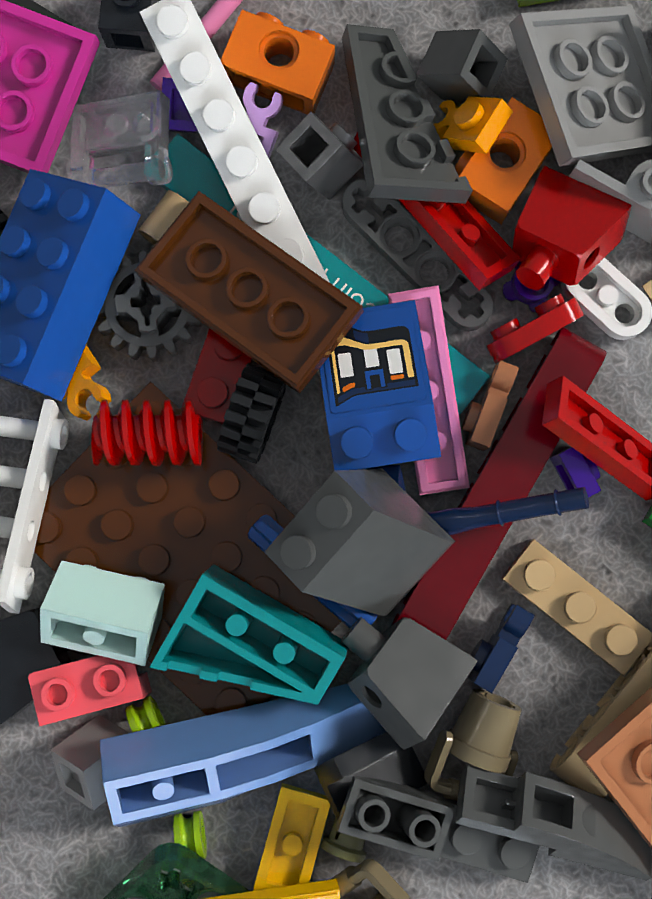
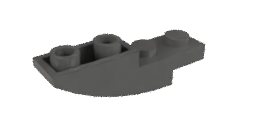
(555, 816)
(426, 826)

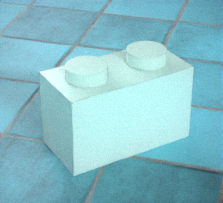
(102, 613)

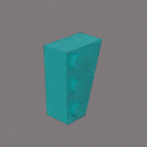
(250, 640)

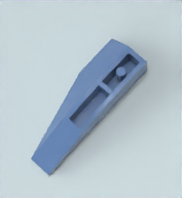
(227, 753)

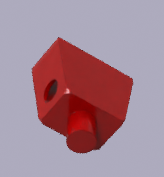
(566, 230)

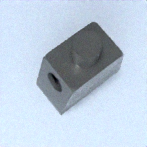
(406, 676)

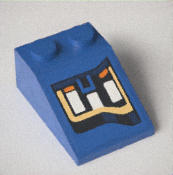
(380, 392)

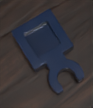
(496, 654)

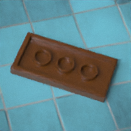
(249, 291)

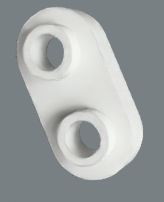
(612, 291)

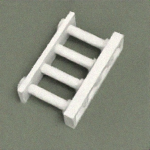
(48, 436)

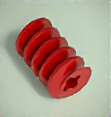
(147, 433)

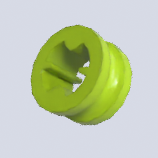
(144, 716)
(191, 832)

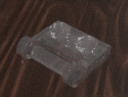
(120, 128)

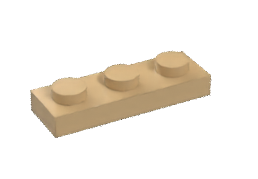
(577, 607)

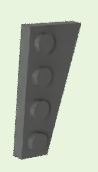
(395, 124)

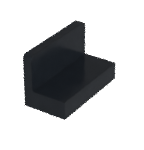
(376, 759)

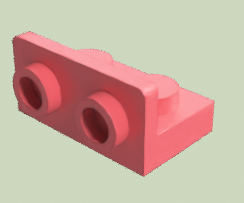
(85, 687)

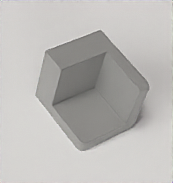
(79, 761)

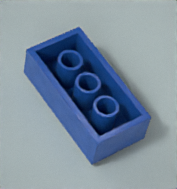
(55, 276)

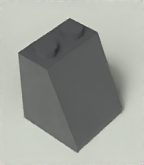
(359, 542)

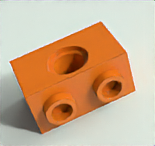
(263, 36)
(497, 187)

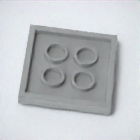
(589, 80)

